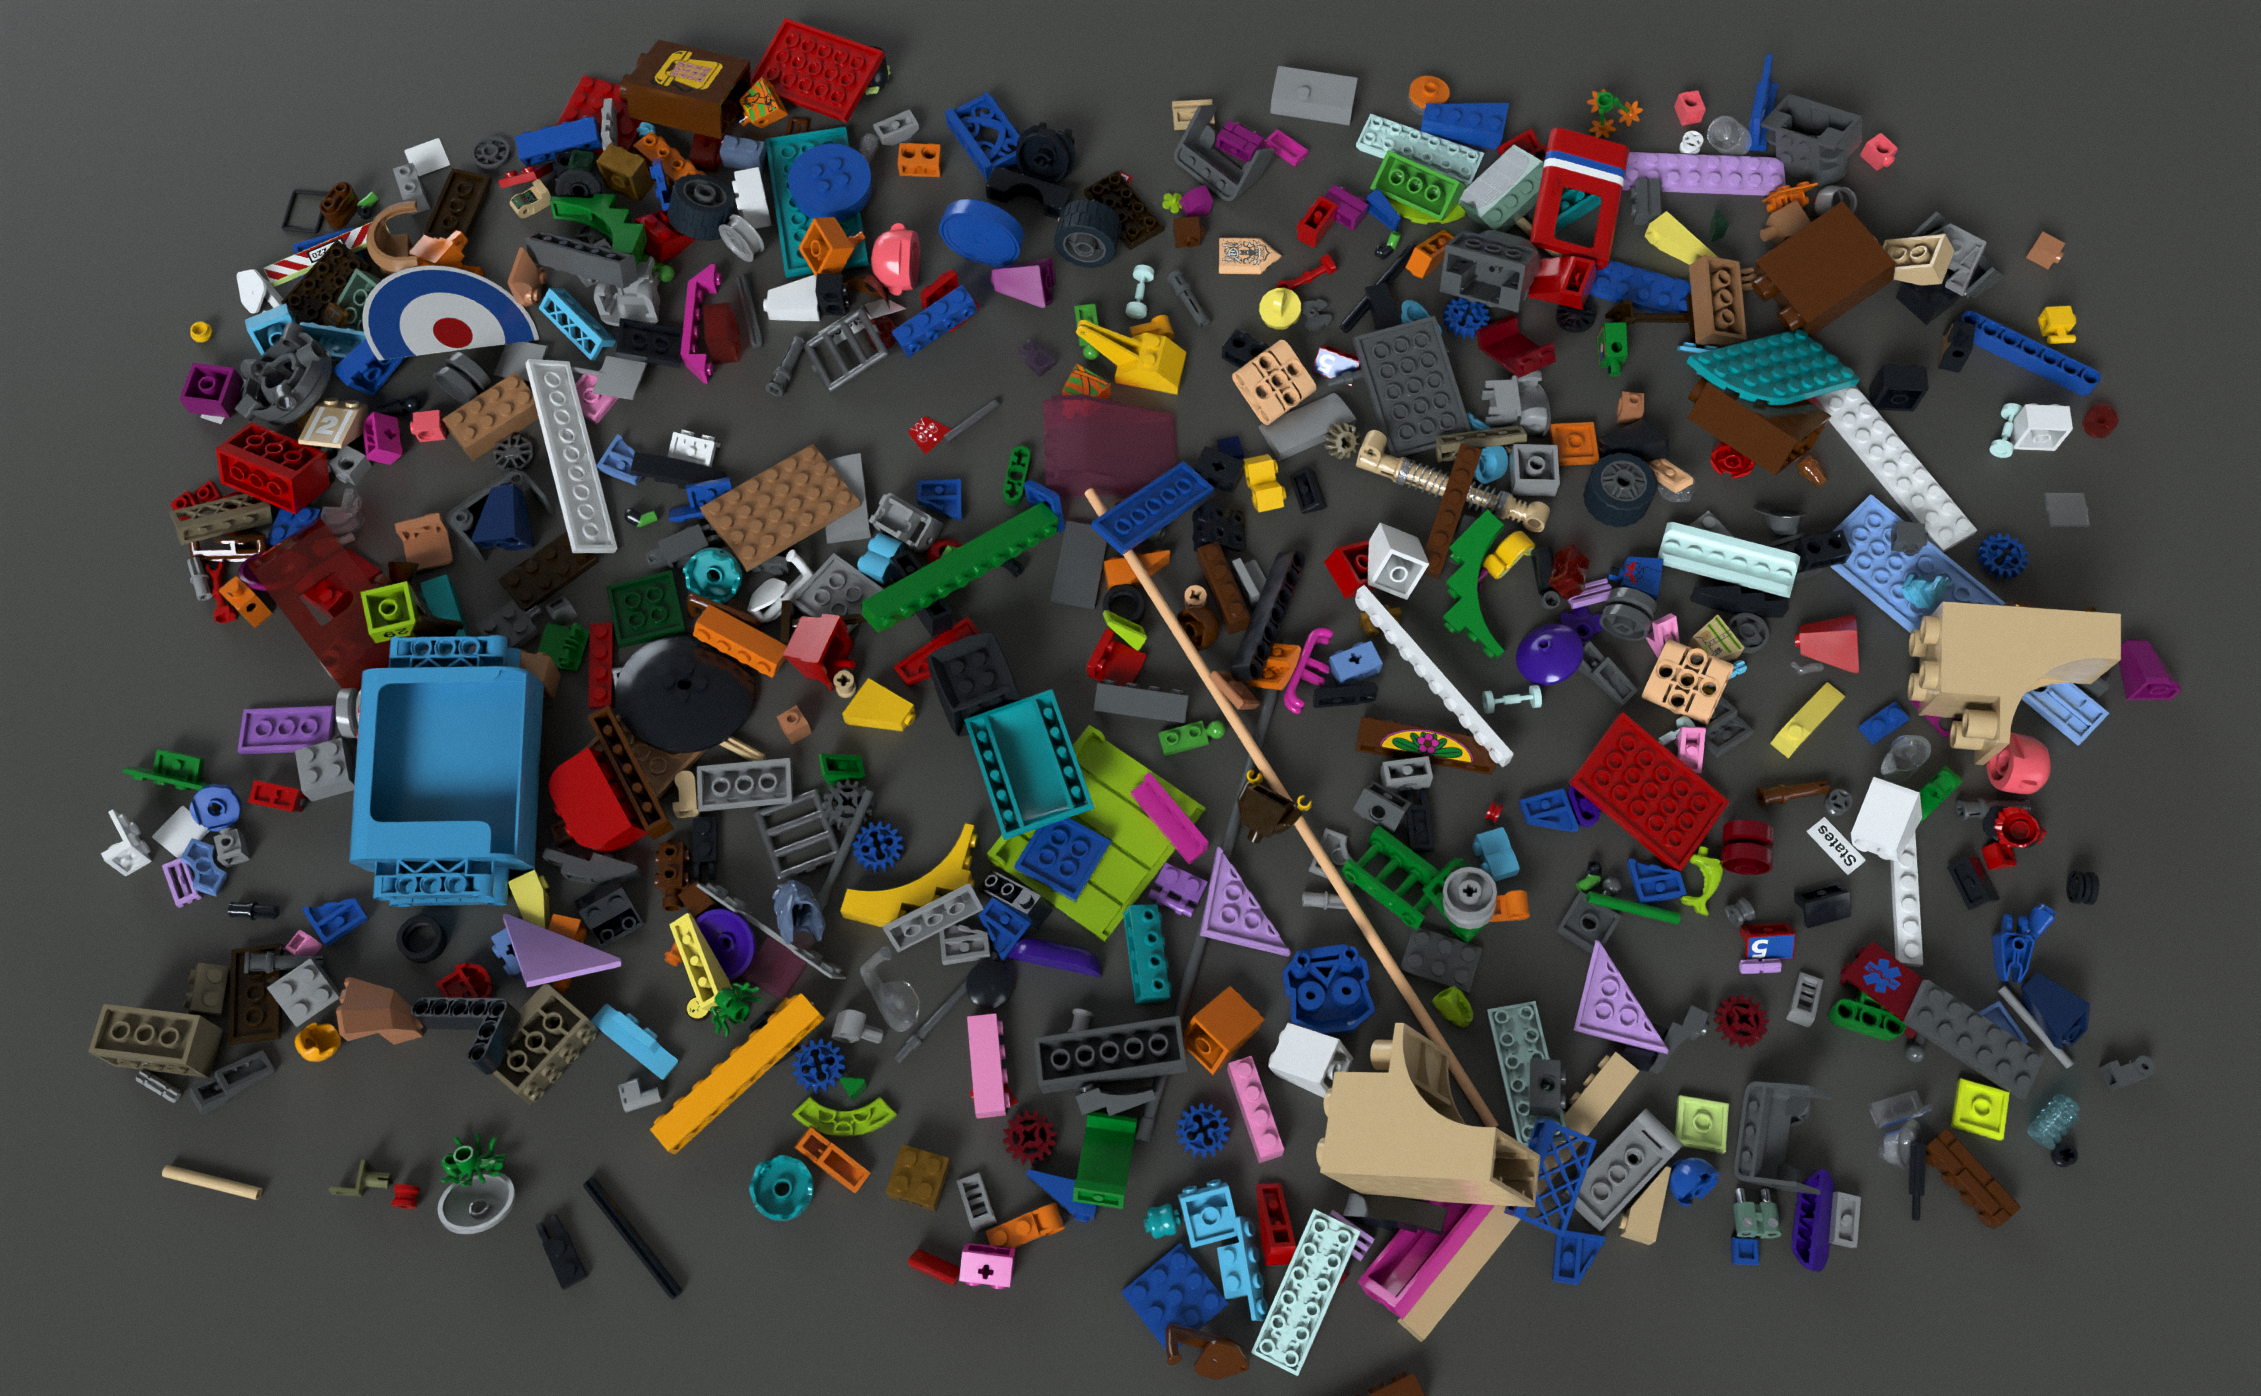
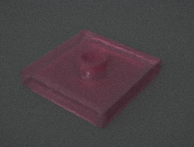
(775, 969)

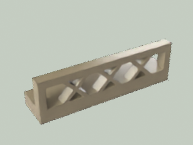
(1479, 439)
(223, 519)

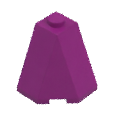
(1026, 281)
(2145, 673)

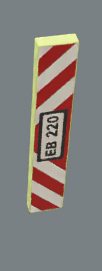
(303, 261)

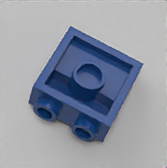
(288, 523)

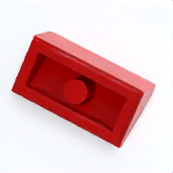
(934, 1267)

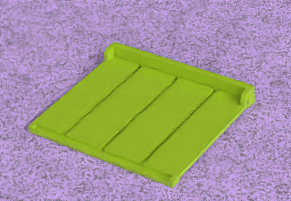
(1136, 846)

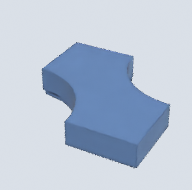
(208, 876)

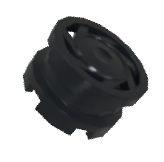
(2082, 887)

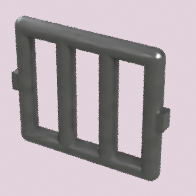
(866, 363)
(774, 854)

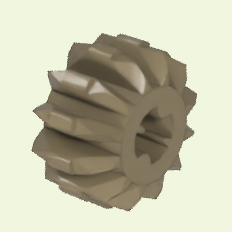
(1347, 434)

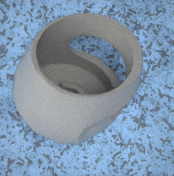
(1830, 197)

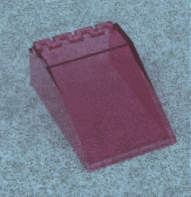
(1104, 446)

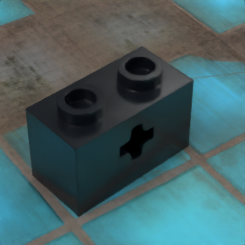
(1219, 469)

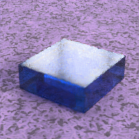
(1231, 447)

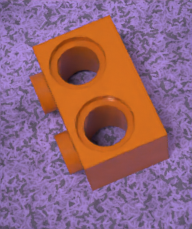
(919, 160)

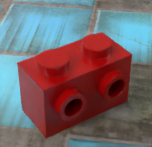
(1317, 221)

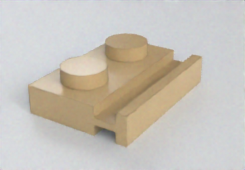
(1184, 111)

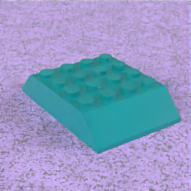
(1028, 764)

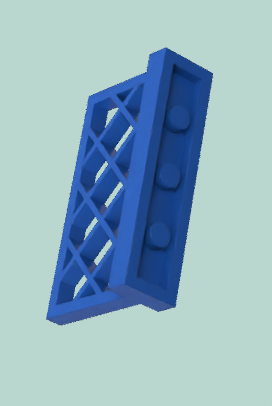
(1763, 105)
(1539, 1142)

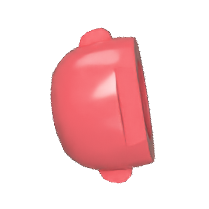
(897, 259)
(2020, 766)

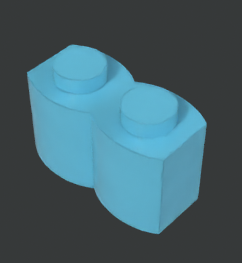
(876, 561)
(1496, 854)

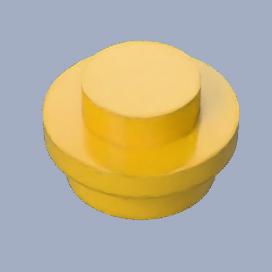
(201, 331)

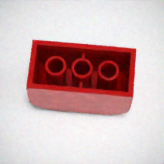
(594, 803)

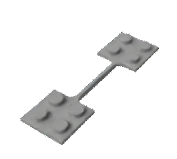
(615, 378)
(739, 906)

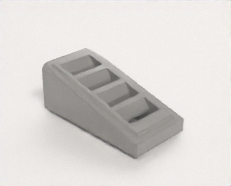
(1799, 1013)
(981, 1217)

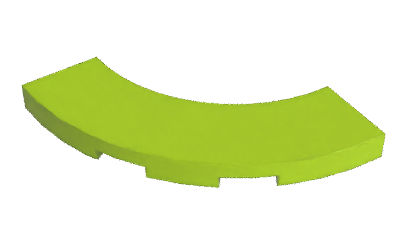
(1422, 218)
(844, 1123)

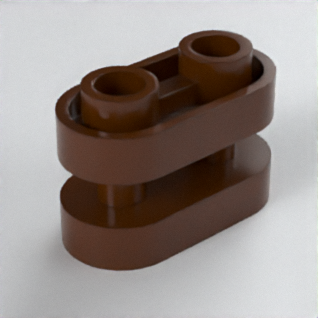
(339, 205)

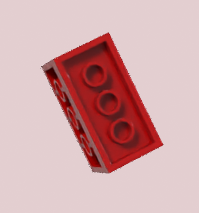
(273, 467)

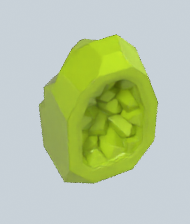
(1454, 1006)

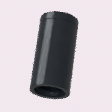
(1542, 562)

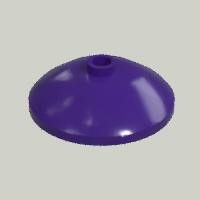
(1555, 661)
(723, 924)

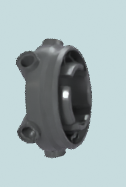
(286, 389)

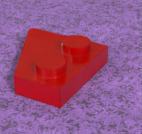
(527, 174)

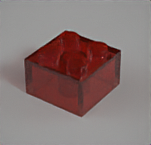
(721, 333)

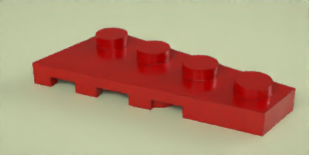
(915, 667)

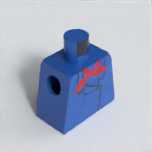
(1639, 574)

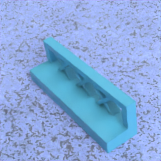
(576, 314)

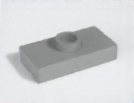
(1845, 1220)

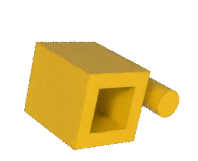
(2057, 323)

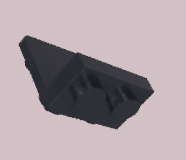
(1218, 524)

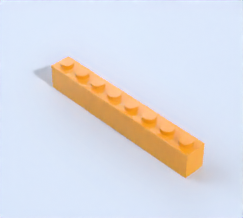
(736, 1074)

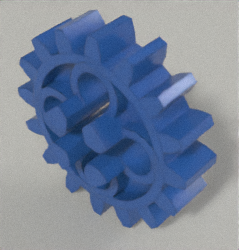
(1454, 320)
(2005, 568)
(889, 852)
(806, 1060)
(1189, 1126)

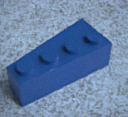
(1467, 123)
(363, 369)

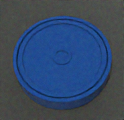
(830, 182)
(981, 232)

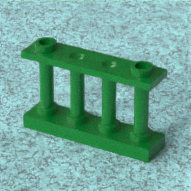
(1401, 857)

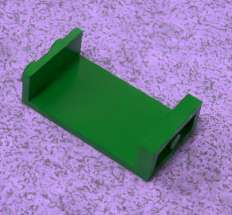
(1105, 1160)

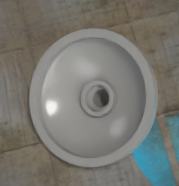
(476, 1207)

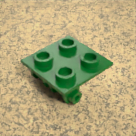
(564, 645)

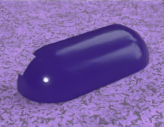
(1056, 956)
(1813, 1221)

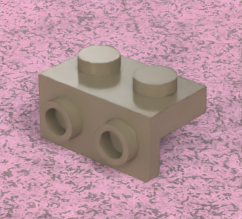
(207, 989)

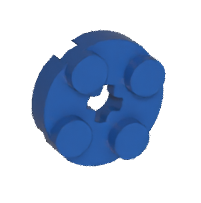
(222, 795)

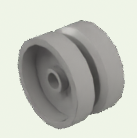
(347, 712)
(1469, 897)

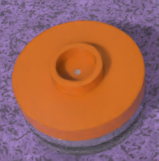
(1427, 91)

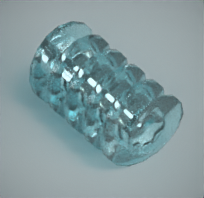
(2054, 1121)

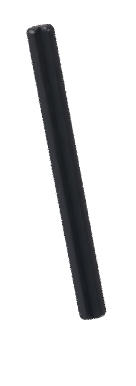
(1388, 277)
(632, 1238)

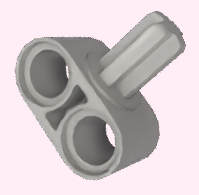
(851, 1027)

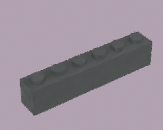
(582, 259)

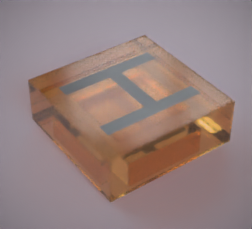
(334, 315)

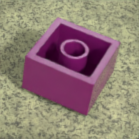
(211, 390)

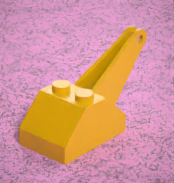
(1141, 361)

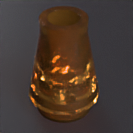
(1812, 471)

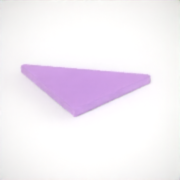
(1235, 914)
(551, 956)
(1611, 1009)

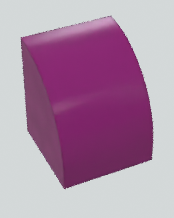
(1197, 202)

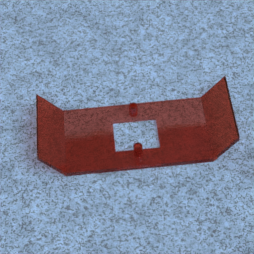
(298, 566)

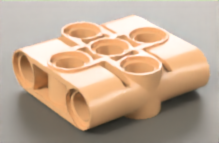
(1276, 363)
(1672, 658)

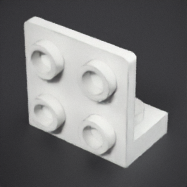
(131, 852)

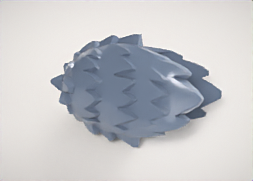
(797, 911)

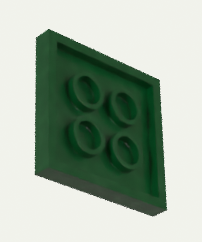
(645, 608)

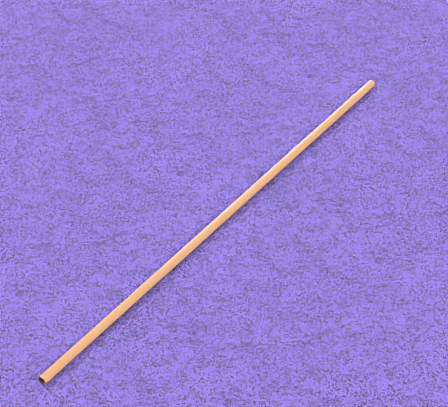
(1303, 828)

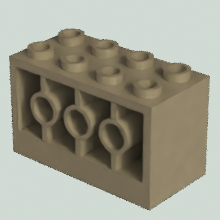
(156, 1040)
(544, 1044)

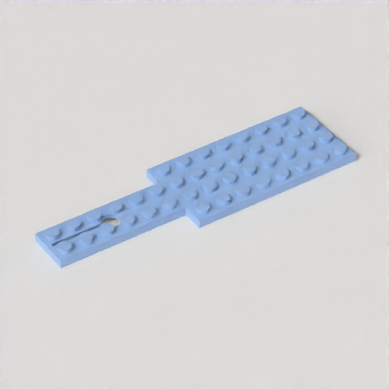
(1883, 572)

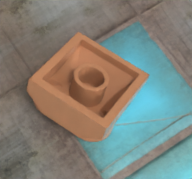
(526, 279)

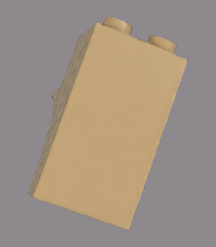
(1986, 657)
(1407, 1138)

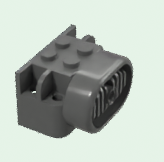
(1813, 139)
(1490, 268)

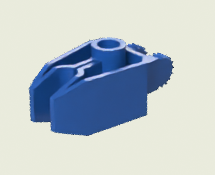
(2012, 949)

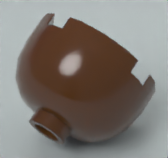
(1200, 626)

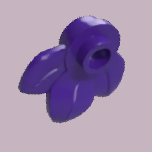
(1581, 621)

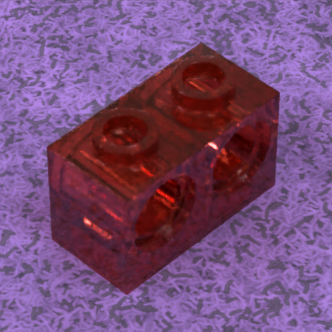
(1569, 572)

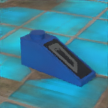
(1061, 1192)

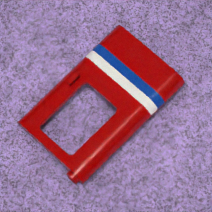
(1585, 166)

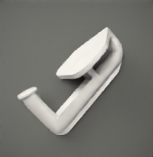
(254, 289)
(775, 591)

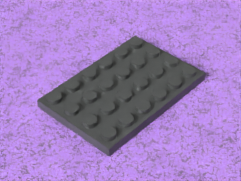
(1411, 386)

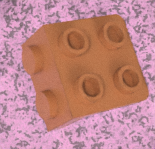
(426, 541)

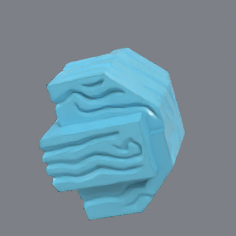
(1922, 592)

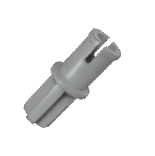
(199, 579)
(1322, 900)

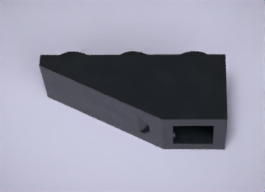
(1017, 898)

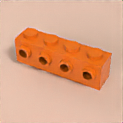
(674, 165)
(740, 641)

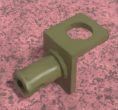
(364, 1179)

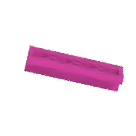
(1170, 819)

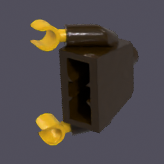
(1265, 810)

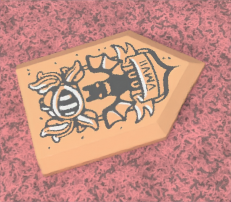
(1245, 255)

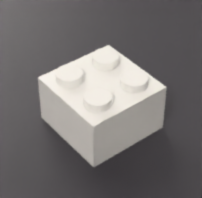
(751, 197)
(2041, 427)

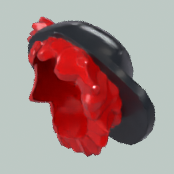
(2013, 827)

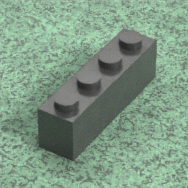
(1141, 702)

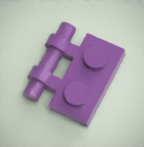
(1181, 884)

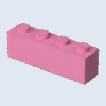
(987, 1066)
(1255, 1109)

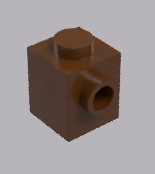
(1187, 232)
(696, 900)

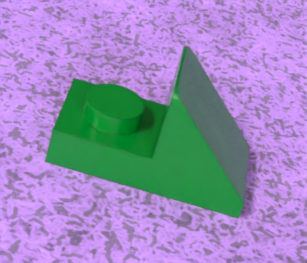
(841, 766)

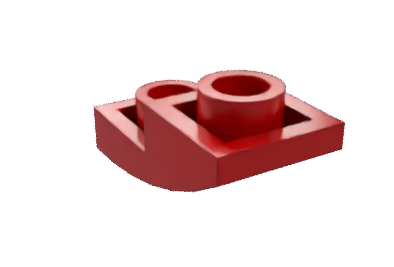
(206, 493)

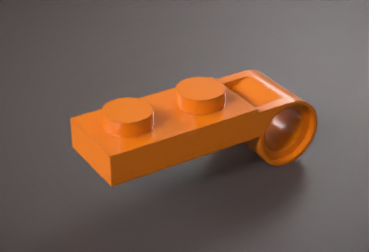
(1511, 907)
(1027, 1227)

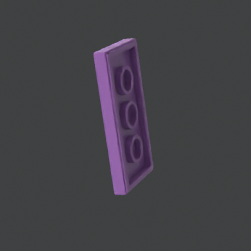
(285, 729)

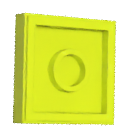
(1980, 1109)

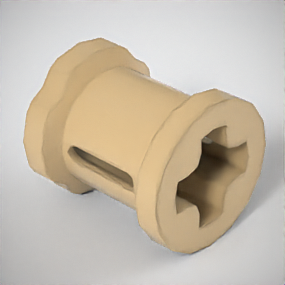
(839, 680)

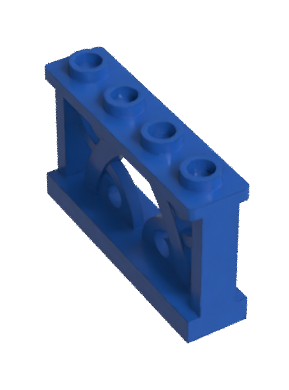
(995, 119)

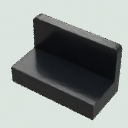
(1972, 882)
(1824, 904)

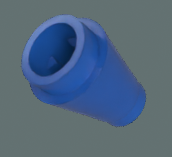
(2039, 920)

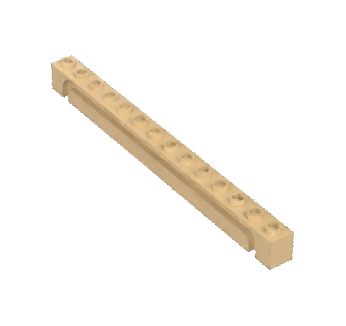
(1581, 1117)

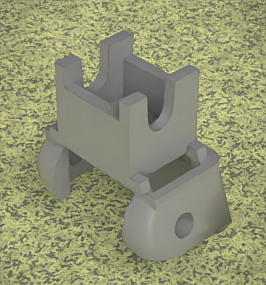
(635, 302)
(1519, 403)
(902, 519)

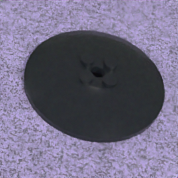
(689, 718)

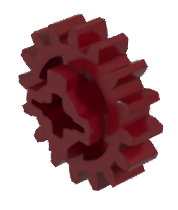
(1751, 1030)
(1023, 1146)

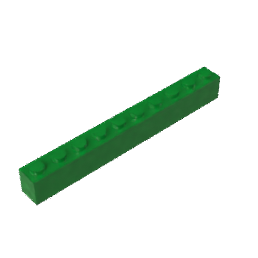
(959, 567)

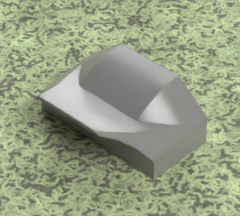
(896, 128)

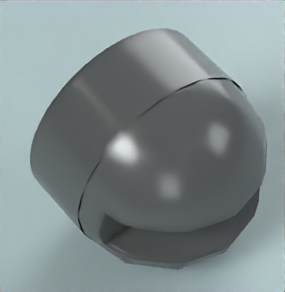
(1552, 605)

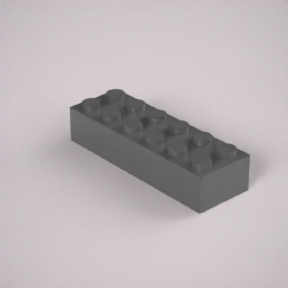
(1111, 1054)

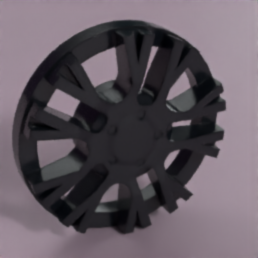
(1575, 317)

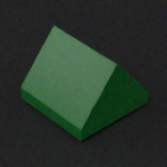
(854, 1086)

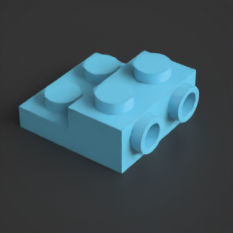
(1208, 1213)

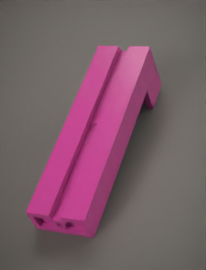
(1416, 1259)

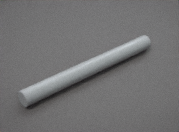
(2032, 1023)

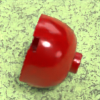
(1730, 461)

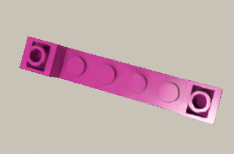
(704, 282)

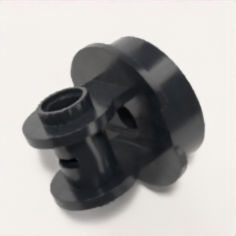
(1053, 145)

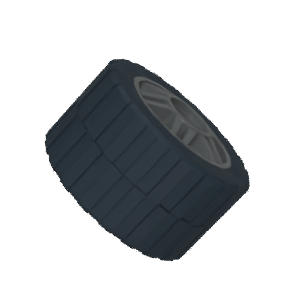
(700, 206)
(1087, 233)
(1619, 489)

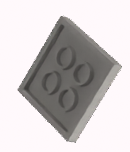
(835, 590)

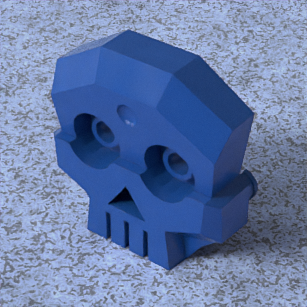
(1330, 1010)

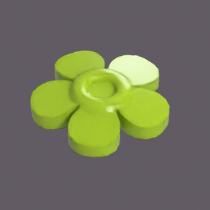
(1172, 202)

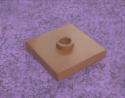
(1234, 690)

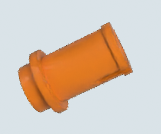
(673, 956)

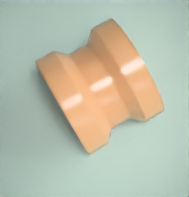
(1195, 590)

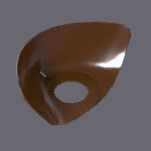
(858, 284)

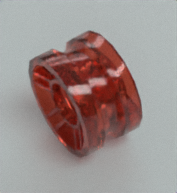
(886, 326)
(2103, 414)

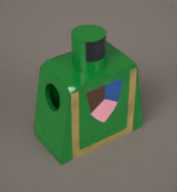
(1612, 347)

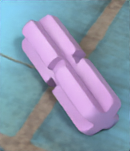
(1754, 966)

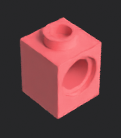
(1689, 107)
(1879, 152)
(428, 426)

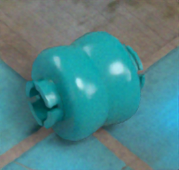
(1162, 1221)

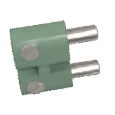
(1756, 1219)

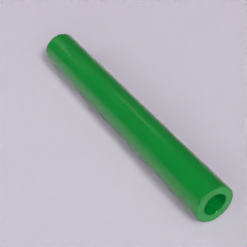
(1633, 907)

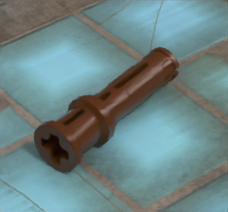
(1782, 793)

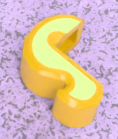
(1508, 554)

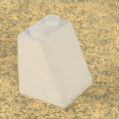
(1395, 561)
(1887, 819)
(1309, 1058)

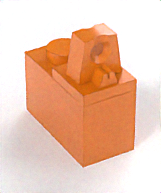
(440, 251)

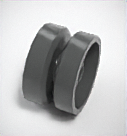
(461, 378)
(1628, 614)

